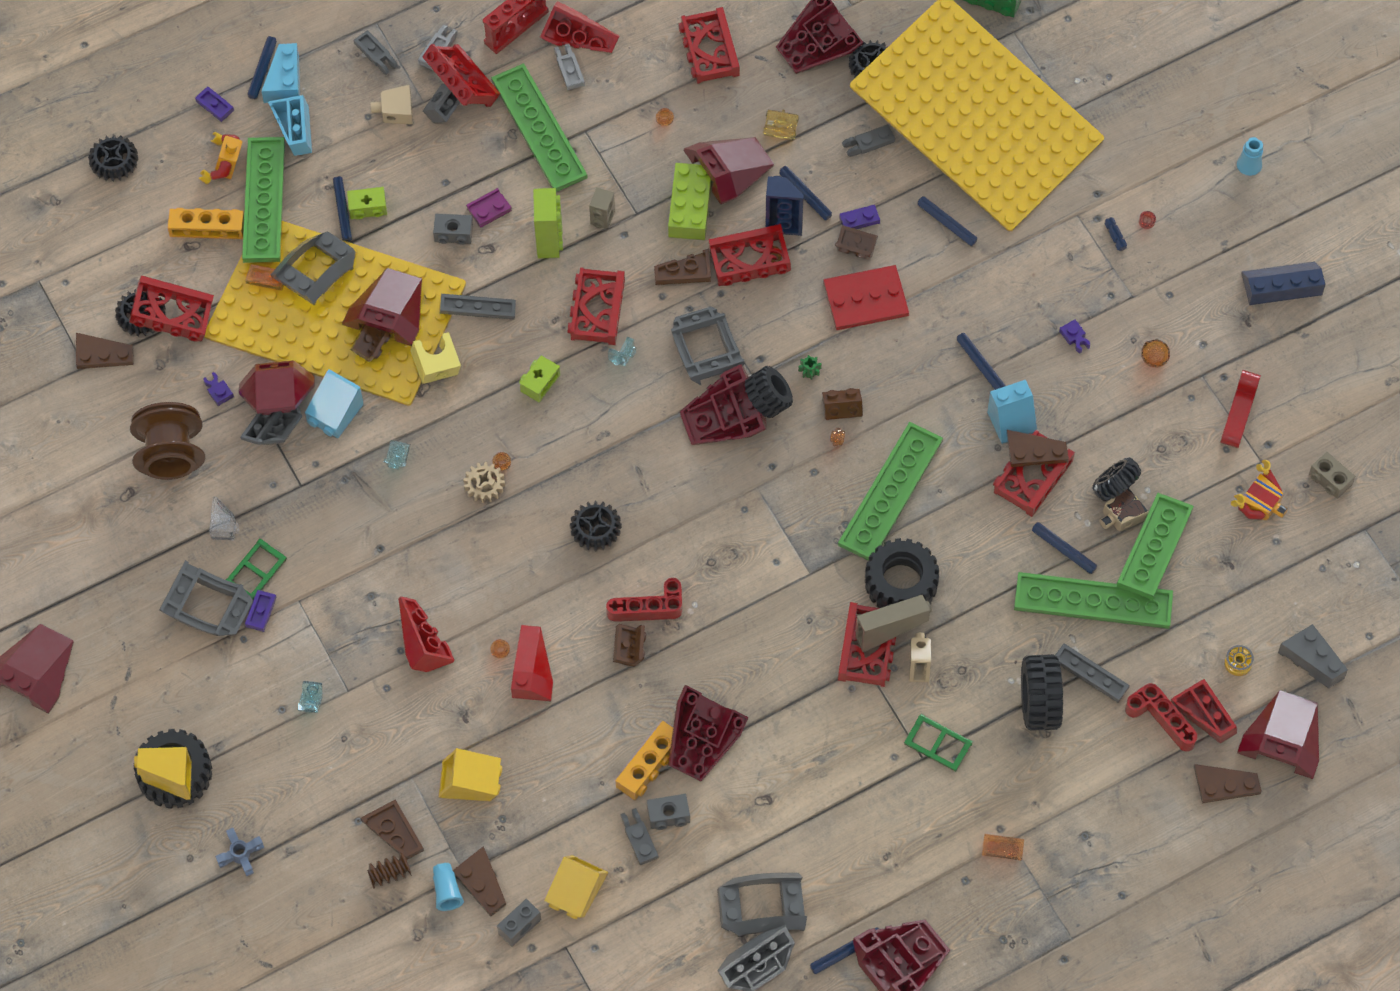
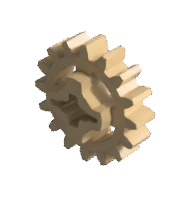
(482, 475)

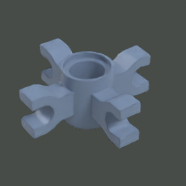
(236, 844)

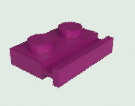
(489, 207)

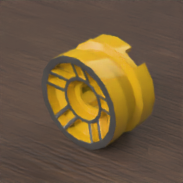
(1244, 654)

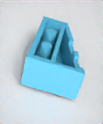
(283, 75)
(294, 122)

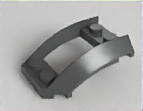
(304, 285)
(711, 366)
(182, 587)
(791, 900)

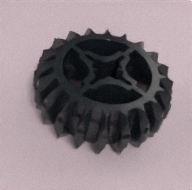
(866, 55)
(114, 164)
(125, 306)
(1116, 479)
(607, 532)

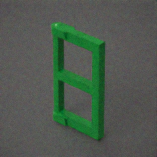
(265, 577)
(931, 754)

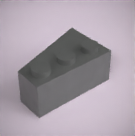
(1315, 656)

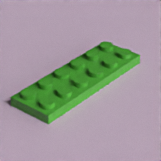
(1155, 546)

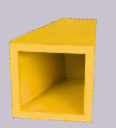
(166, 769)
(470, 776)
(575, 886)

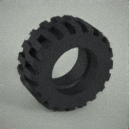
(897, 554)
(1042, 692)
(200, 769)

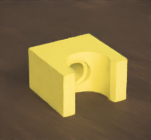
(436, 366)

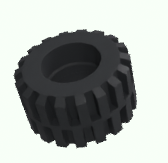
(768, 392)

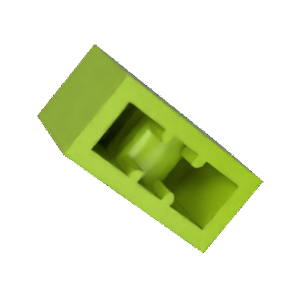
(367, 203)
(539, 378)

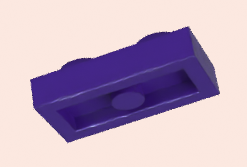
(214, 104)
(860, 217)
(260, 610)

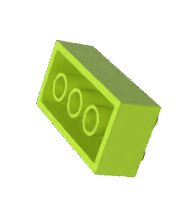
(689, 202)
(547, 223)

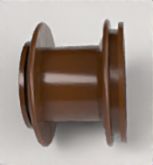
(167, 436)

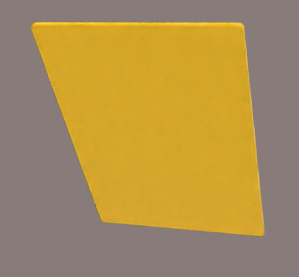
(977, 112)
(290, 328)

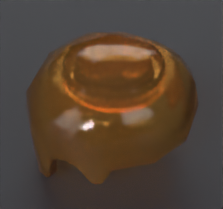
(1155, 353)

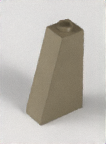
(891, 621)

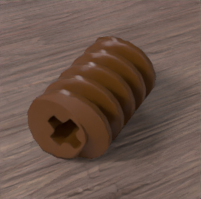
(388, 870)

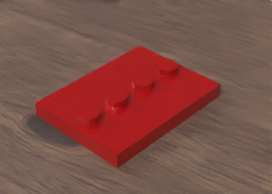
(866, 297)

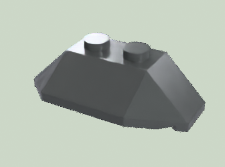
(271, 428)
(758, 960)

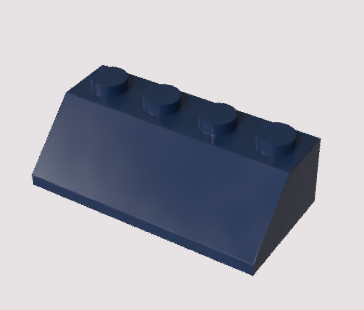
(784, 205)
(1283, 283)

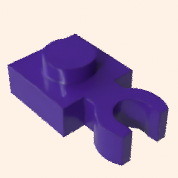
(1075, 334)
(218, 390)

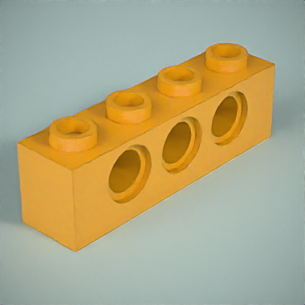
(198, 229)
(637, 787)

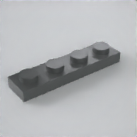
(477, 306)
(1092, 673)

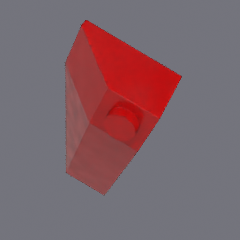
(531, 670)

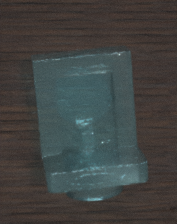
(628, 350)
(397, 454)
(311, 697)

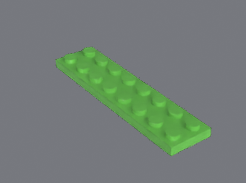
(539, 127)
(263, 200)
(890, 491)
(1091, 600)

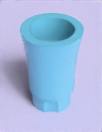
(1251, 157)
(446, 888)

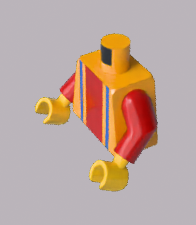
(227, 158)
(1262, 496)

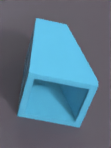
(334, 404)
(1012, 410)

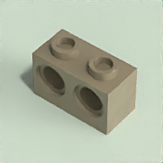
(602, 208)
(1335, 472)

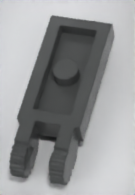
(375, 51)
(869, 141)
(639, 838)

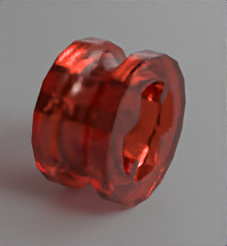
(1148, 214)

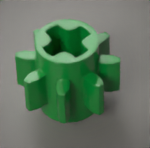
(809, 362)

